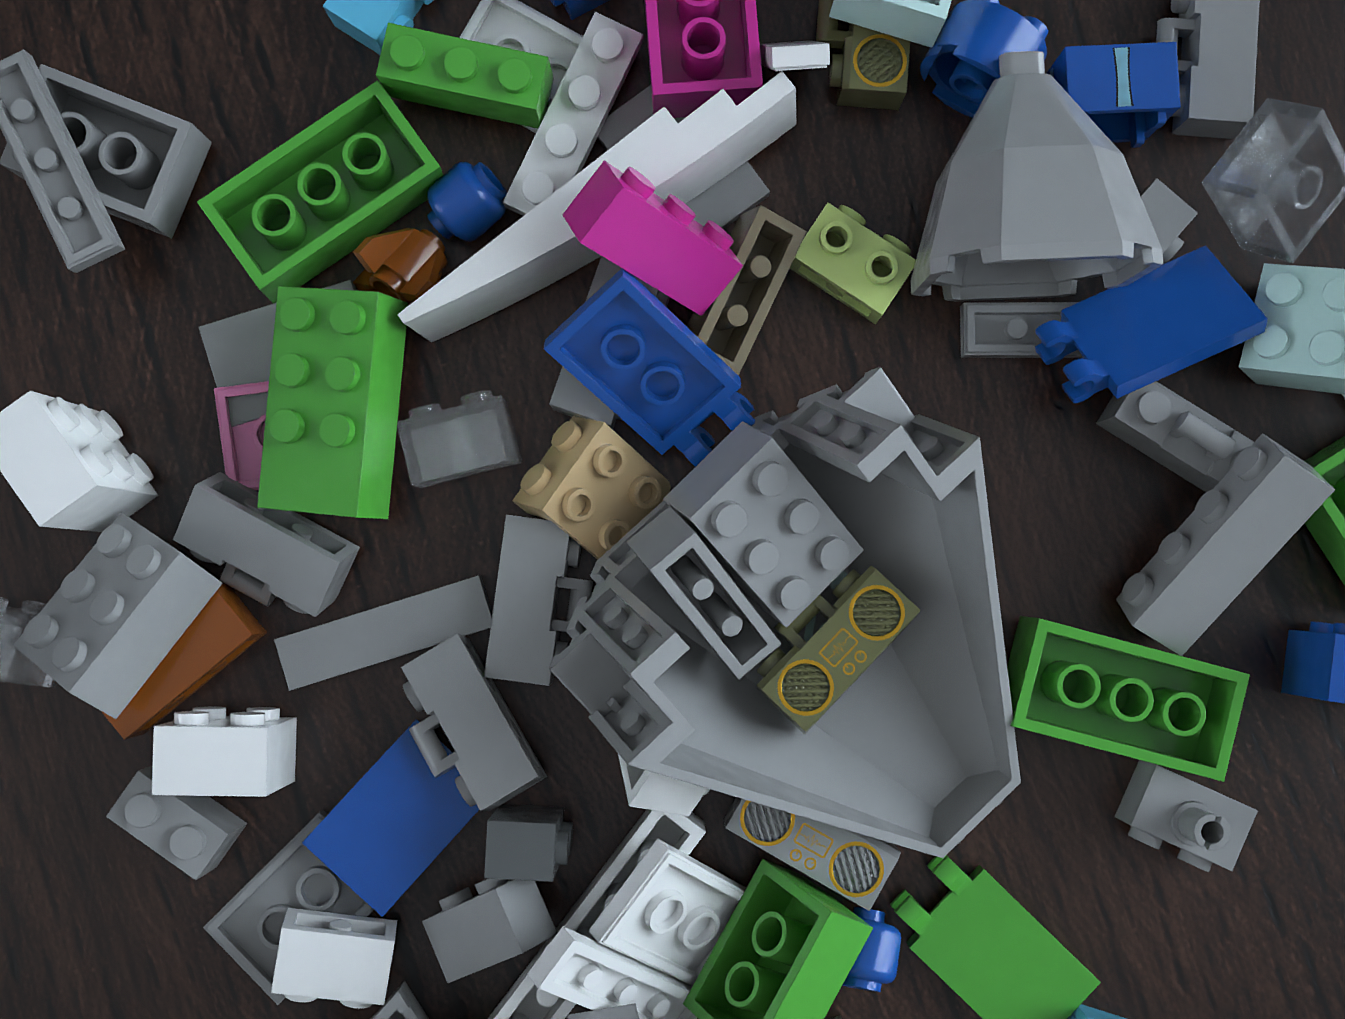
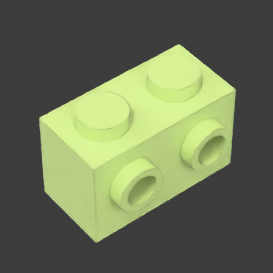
(853, 261)

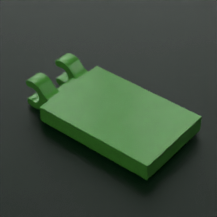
(993, 949)

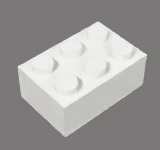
(70, 464)

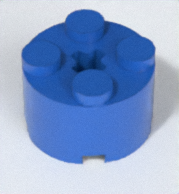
(969, 48)

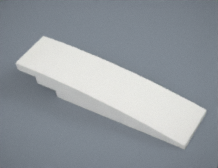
(542, 247)

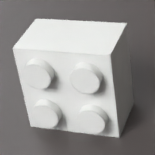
(224, 754)

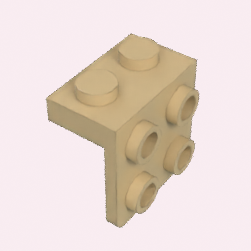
(592, 485)

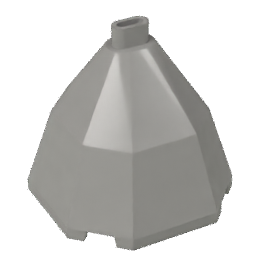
(1033, 200)

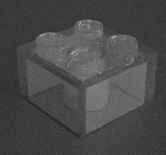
(1279, 179)

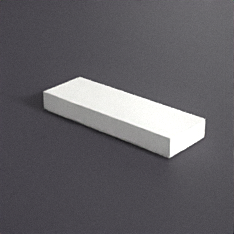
(795, 55)

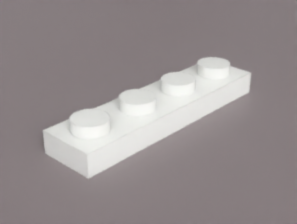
(575, 112)
(604, 978)

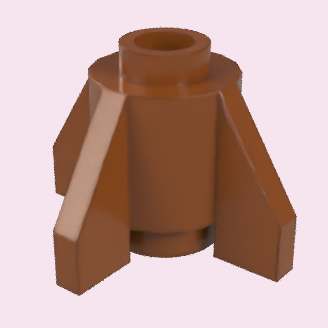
(401, 263)

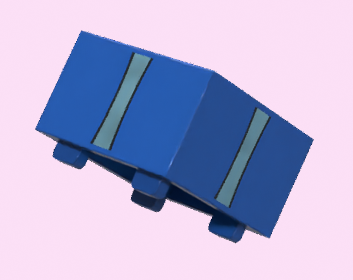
(1122, 86)

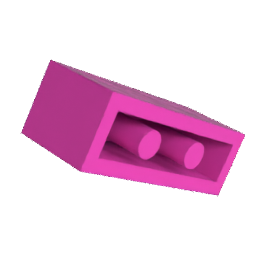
(653, 237)

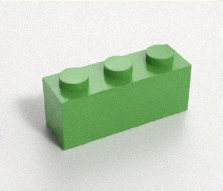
(465, 75)

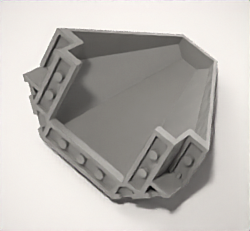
(920, 735)

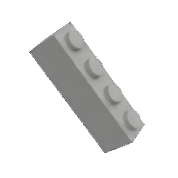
(1223, 544)

